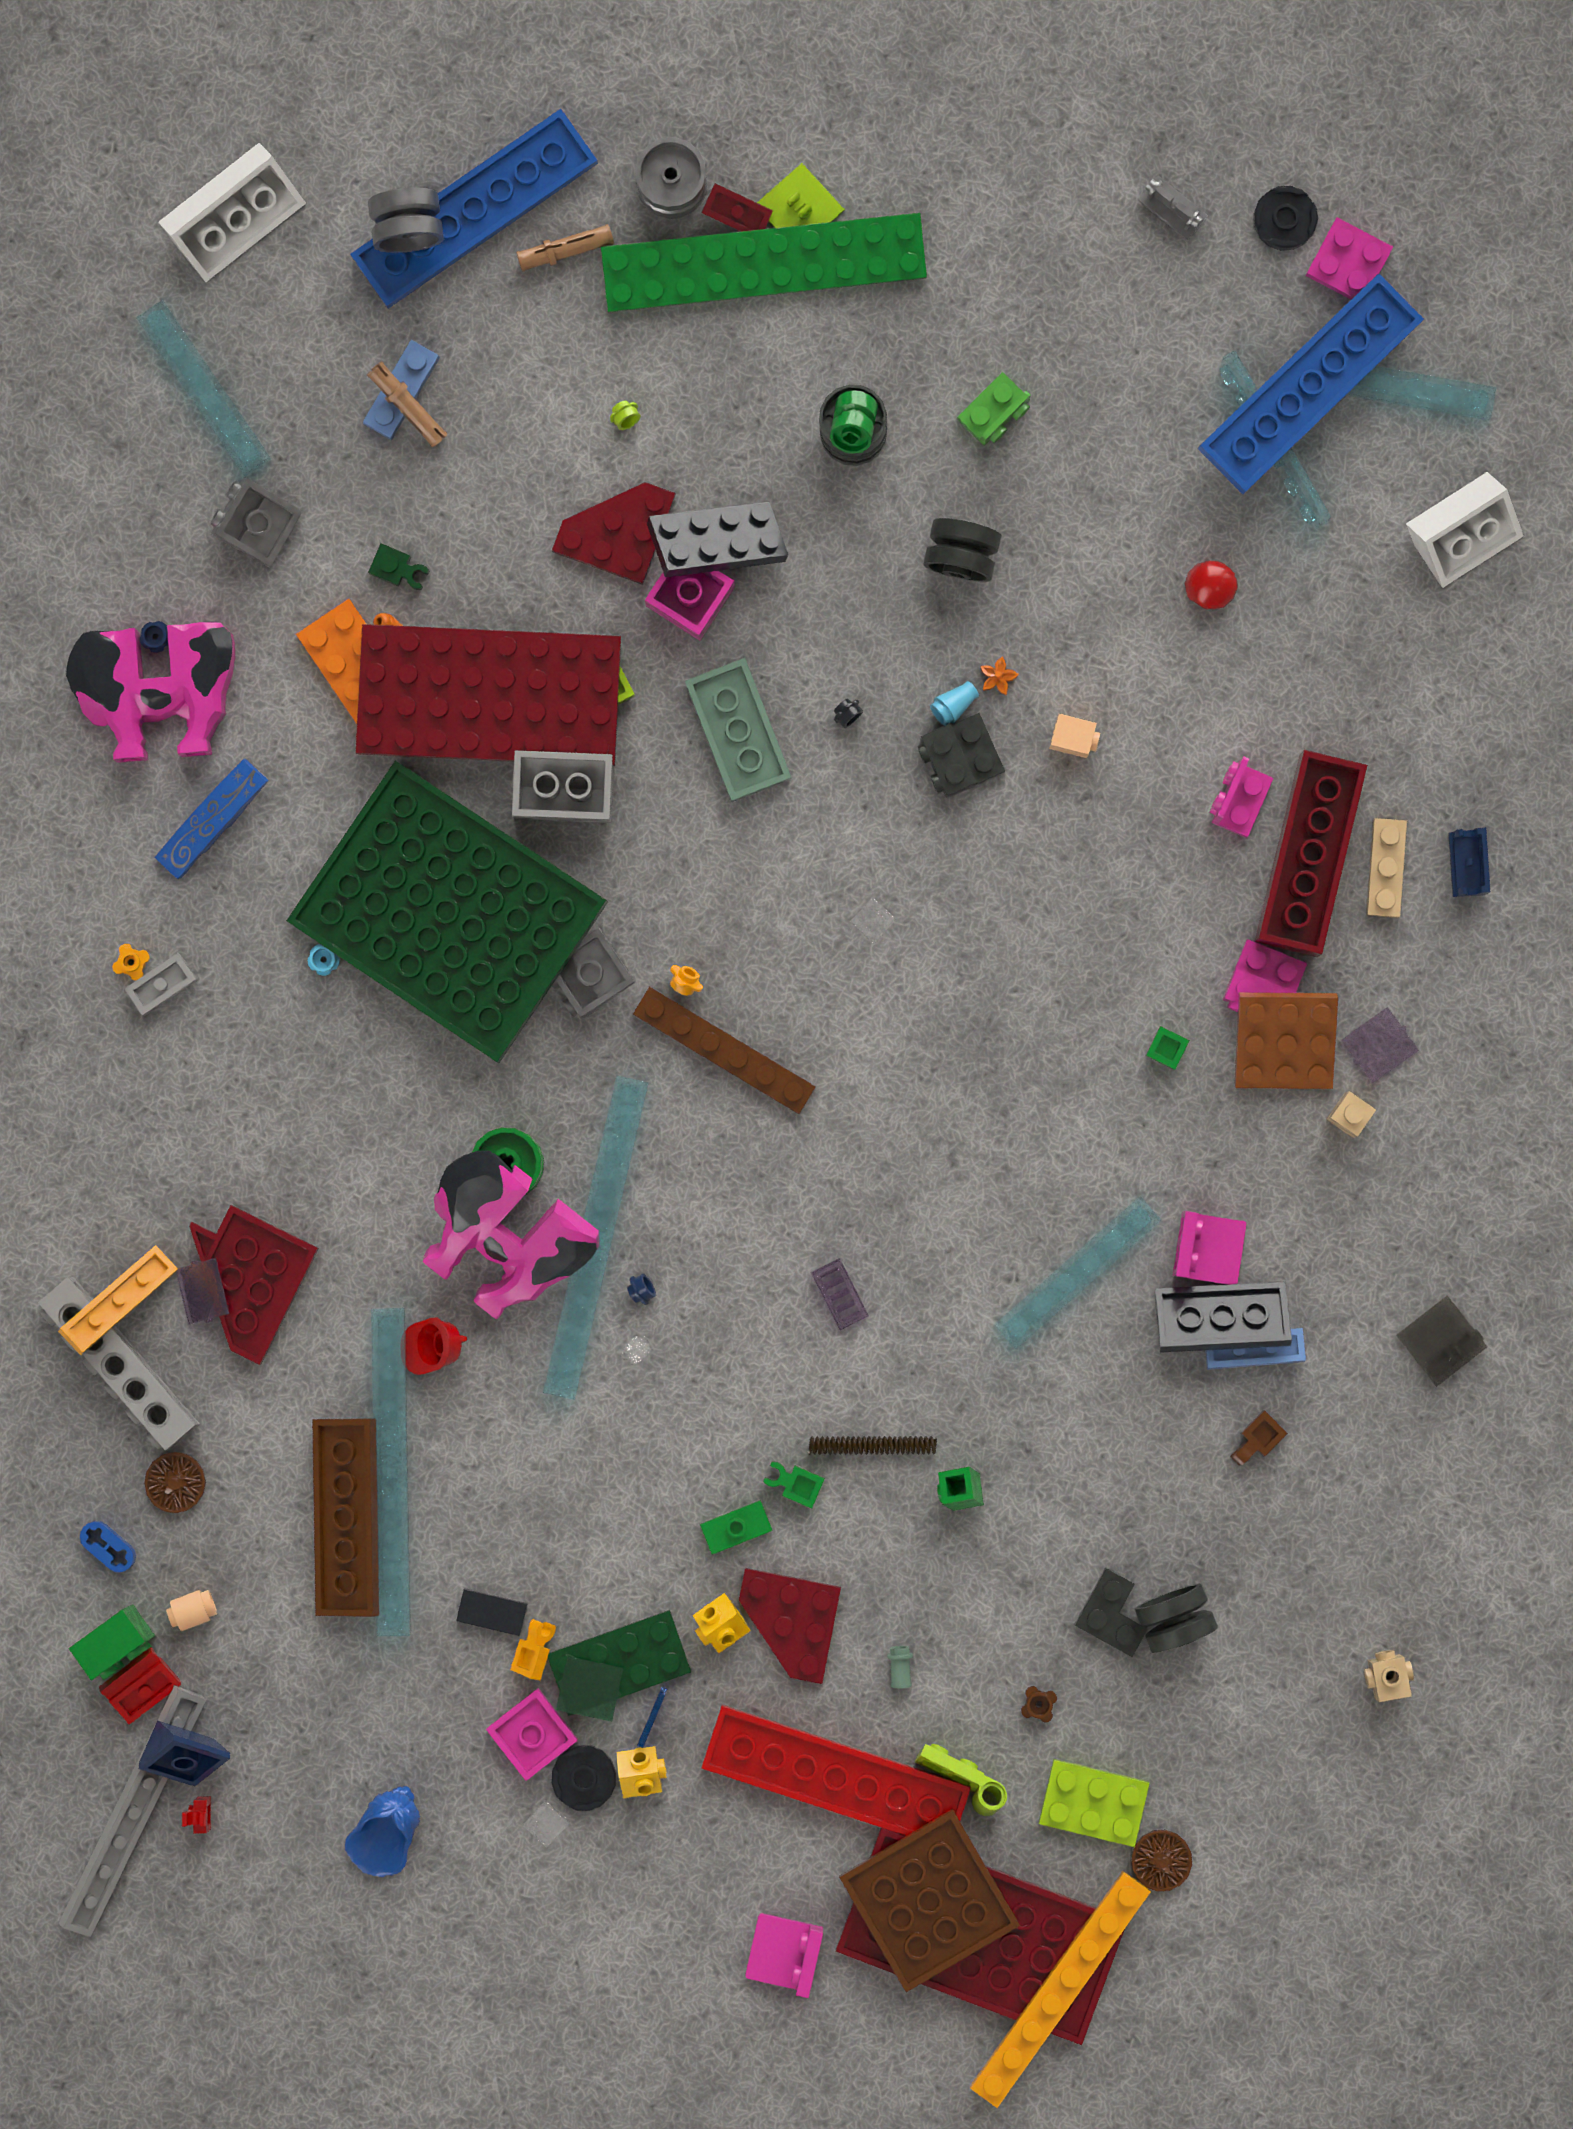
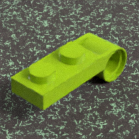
(965, 1772)

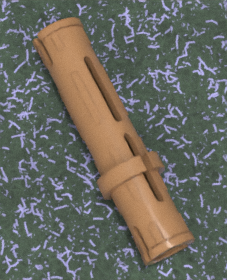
(569, 246)
(406, 403)

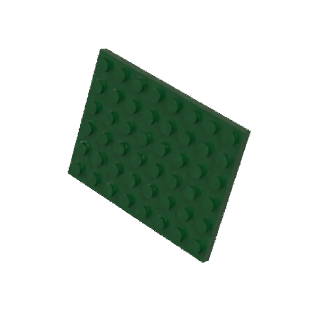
(447, 911)

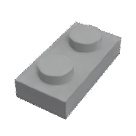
(161, 984)

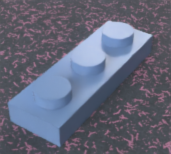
(413, 369)
(1258, 1356)

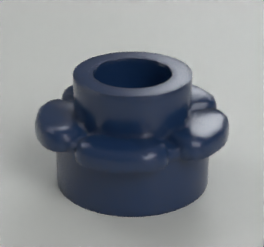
(147, 633)
(641, 1289)

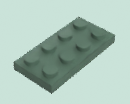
(738, 729)

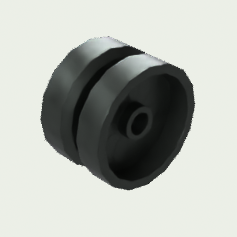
(962, 549)
(1178, 1623)

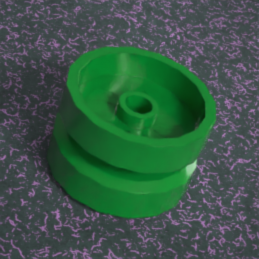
(518, 1146)

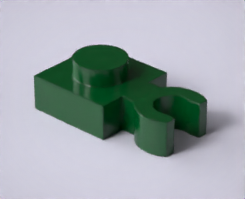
(393, 565)

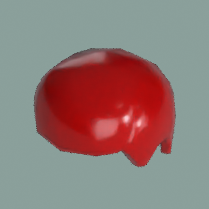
(1211, 584)

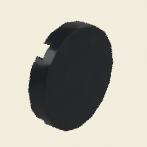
(1285, 218)
(580, 1768)

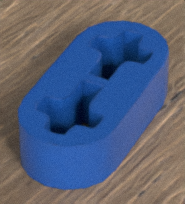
(113, 1540)

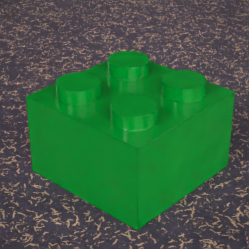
(106, 1646)

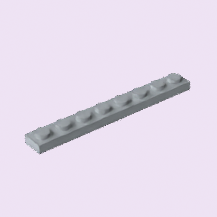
(125, 1826)

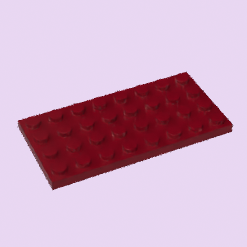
(485, 693)
(1012, 1967)

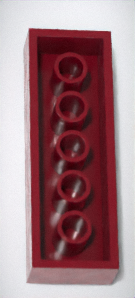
(1311, 853)

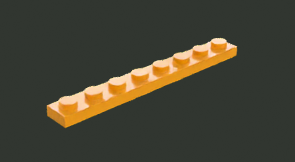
(1060, 1989)

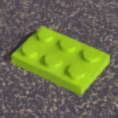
(1094, 1802)

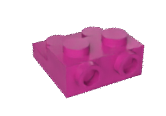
(1263, 971)

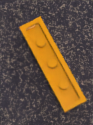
(118, 1300)

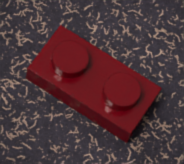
(736, 210)

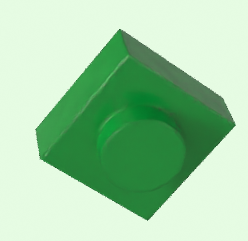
(1167, 1048)

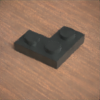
(1103, 1617)

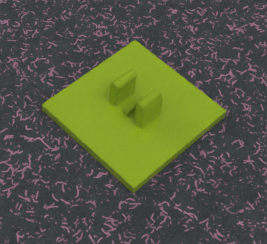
(800, 201)

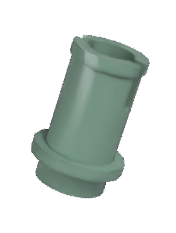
(900, 1666)

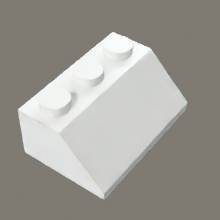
(1465, 529)

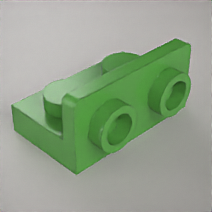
(994, 409)

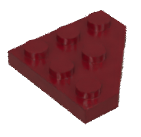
(616, 532)
(793, 1619)

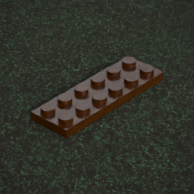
(345, 1517)

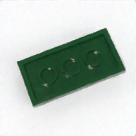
(645, 1649)

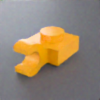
(530, 1653)

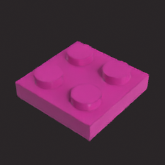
(1348, 259)
(532, 1734)

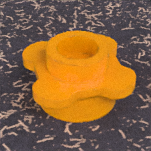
(126, 953)
(685, 980)

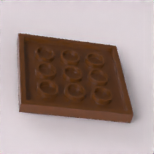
(929, 1900)

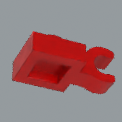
(198, 1815)

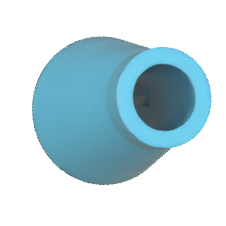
(952, 704)

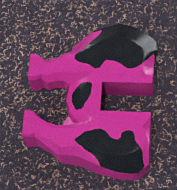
(111, 690)
(473, 1201)

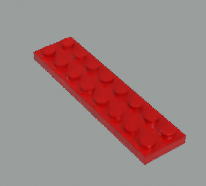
(829, 1773)

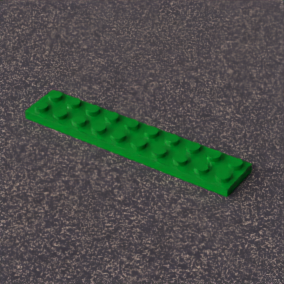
(764, 262)

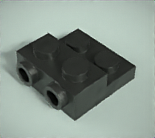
(960, 755)

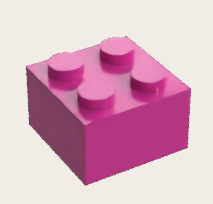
(690, 600)

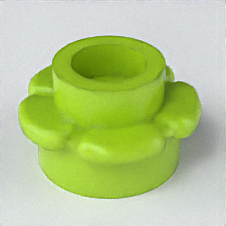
(625, 415)

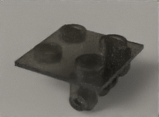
(1442, 1341)

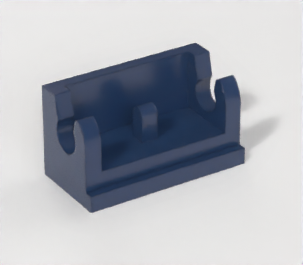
(1469, 862)

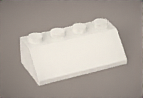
(232, 212)

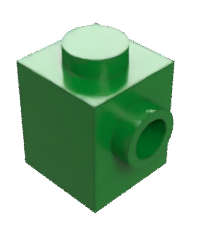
(960, 1488)

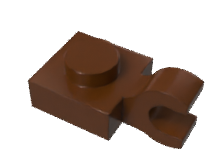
(1261, 1436)

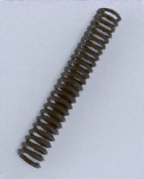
(871, 1445)

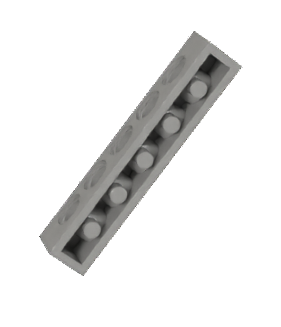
(178, 1420)

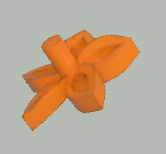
(998, 676)

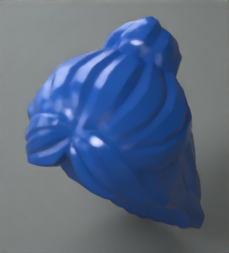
(384, 1833)

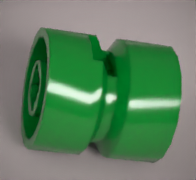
(853, 422)

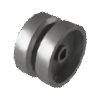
(676, 196)
(405, 220)

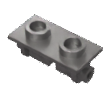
(1172, 207)

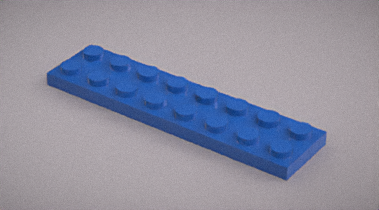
(484, 205)
(1310, 384)

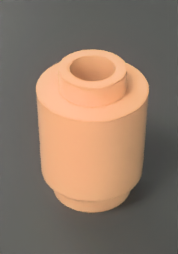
(191, 1610)

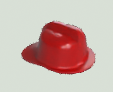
(432, 1345)

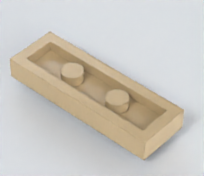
(1386, 868)

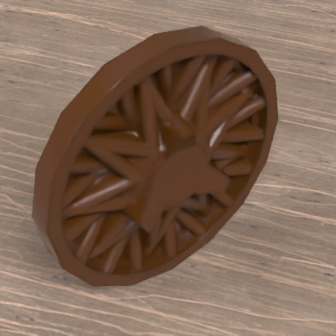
(175, 1482)
(1161, 1860)

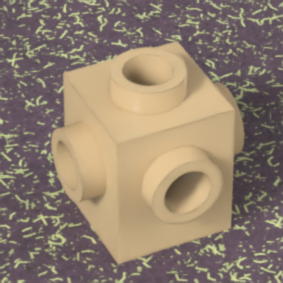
(1397, 1685)

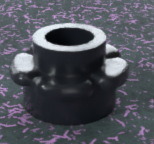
(847, 712)

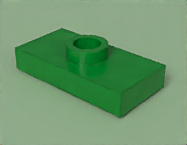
(736, 1527)

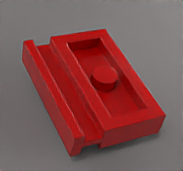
(139, 1685)

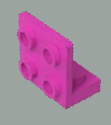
(1242, 799)
(1209, 1248)
(784, 1953)

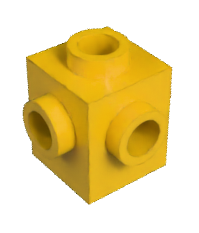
(720, 1623)
(640, 1772)

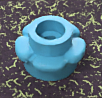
(315, 963)

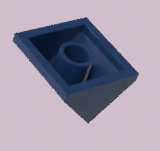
(182, 1754)

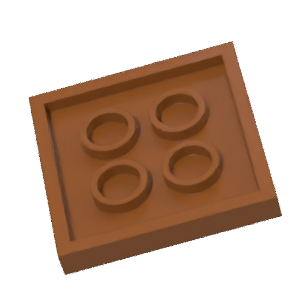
(1286, 1040)

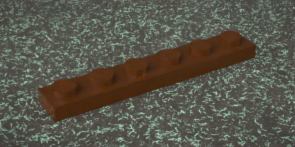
(724, 1050)

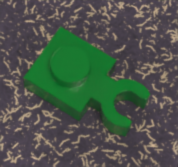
(799, 1486)

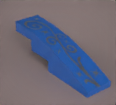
(211, 818)

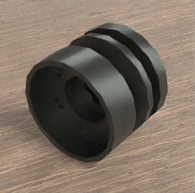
(879, 433)

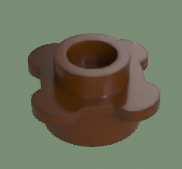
(1033, 1696)

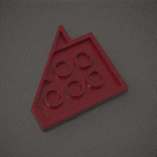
(259, 1276)

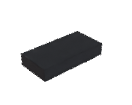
(491, 1612)

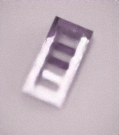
(828, 1269)

